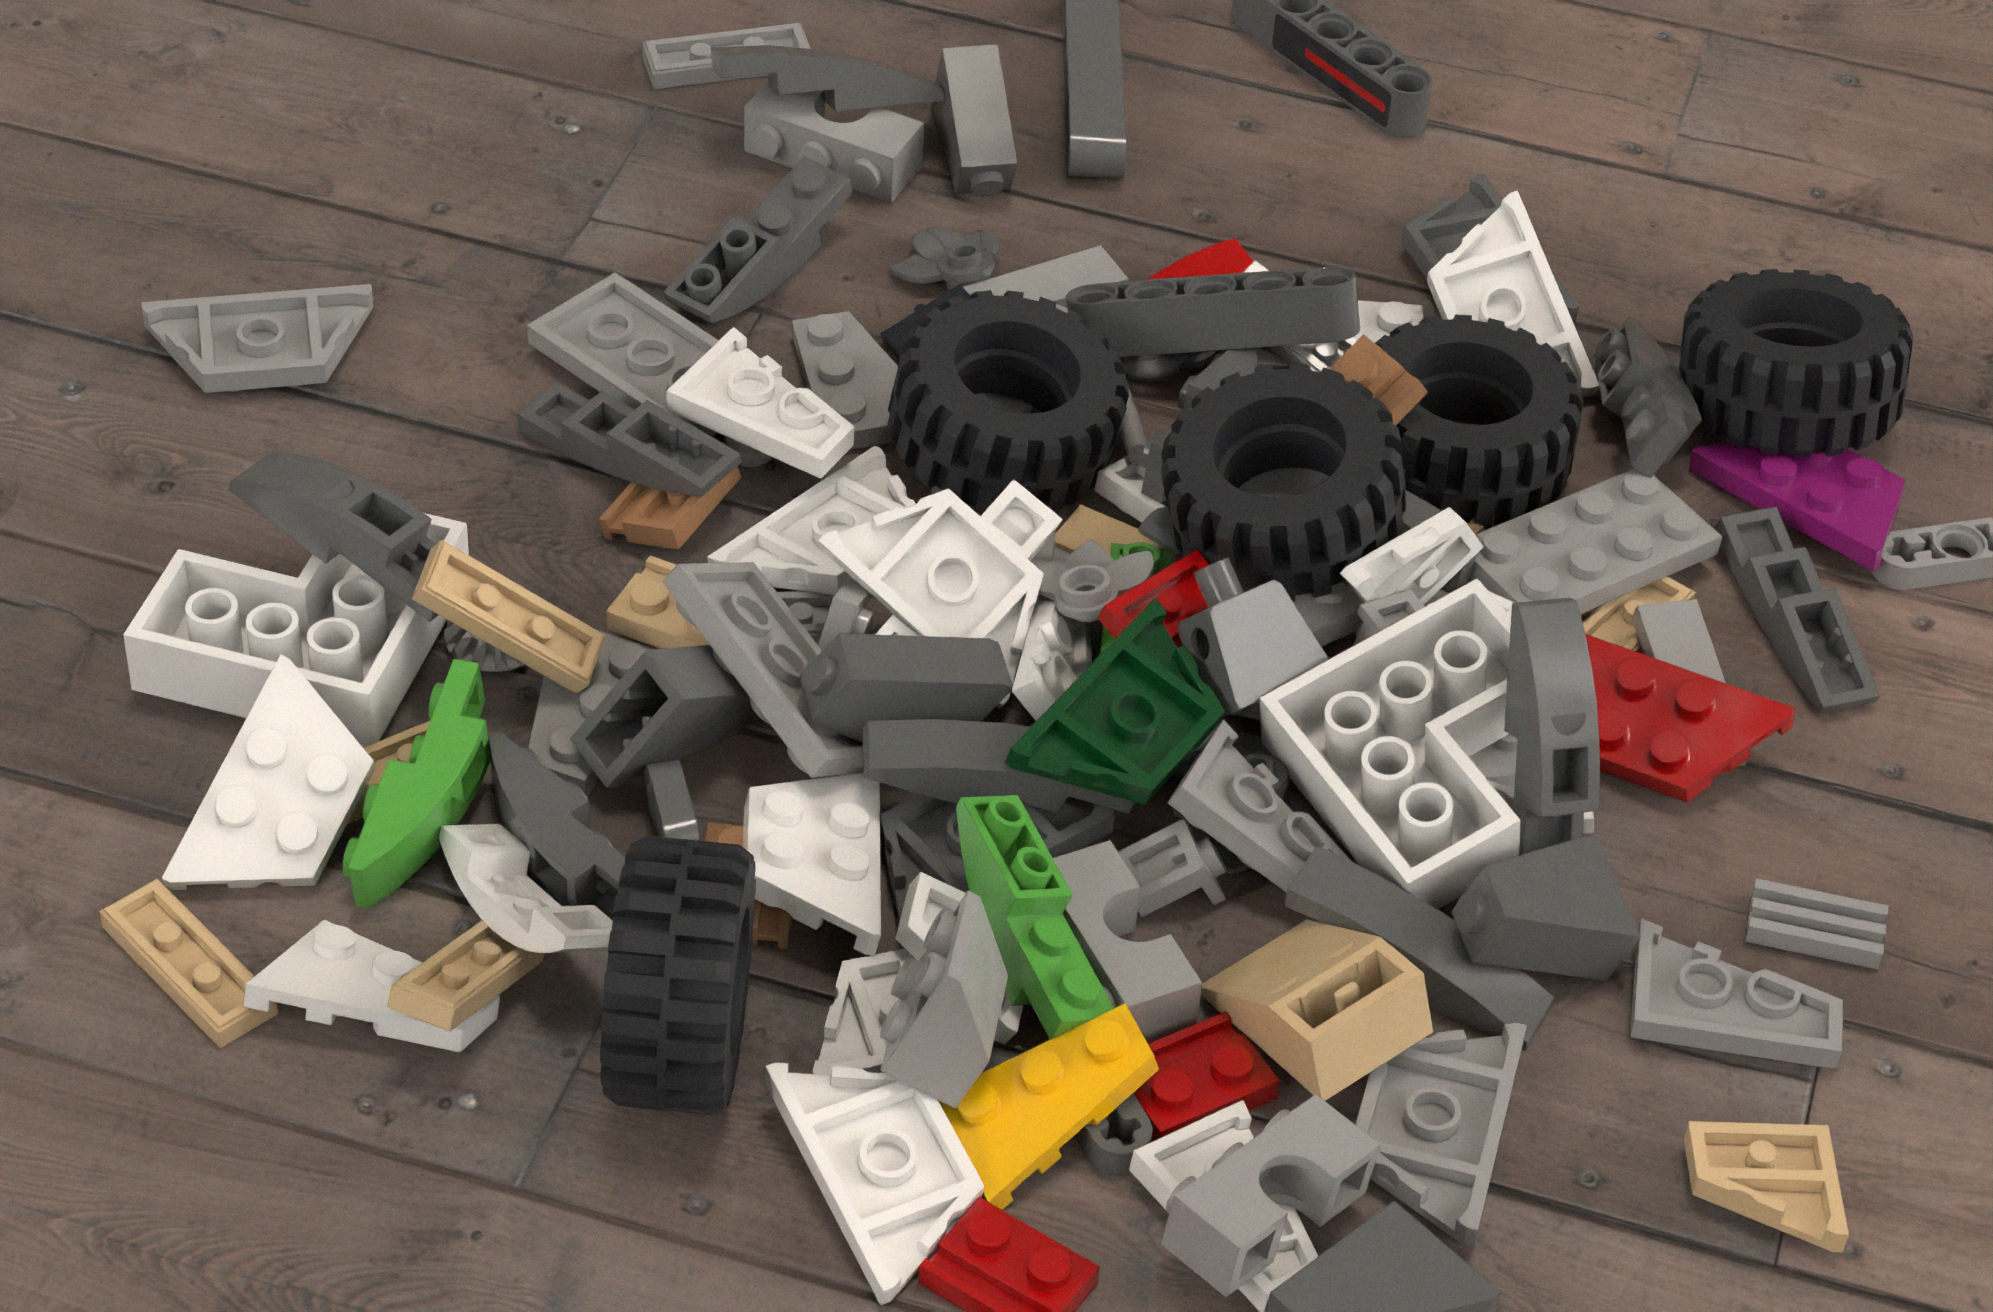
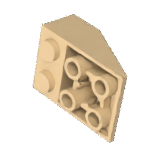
(1325, 1003)

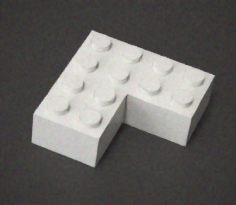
(221, 626)
(1388, 741)

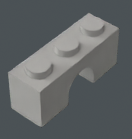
(875, 152)
(1146, 975)
(1229, 1217)

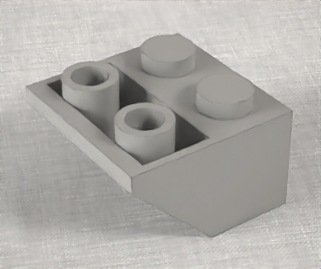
(947, 1006)

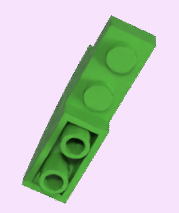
(420, 796)
(1025, 909)

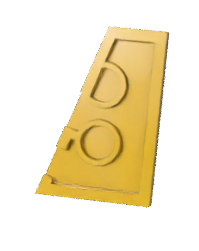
(1042, 1098)

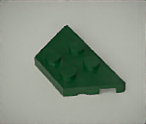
(1124, 717)

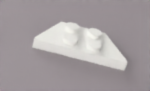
(1507, 278)
(787, 540)
(943, 572)
(276, 794)
(819, 852)
(881, 1164)

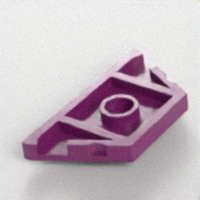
(1832, 499)

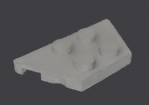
(260, 336)
(1441, 1123)

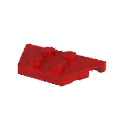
(1673, 724)

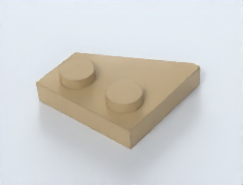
(1770, 1175)

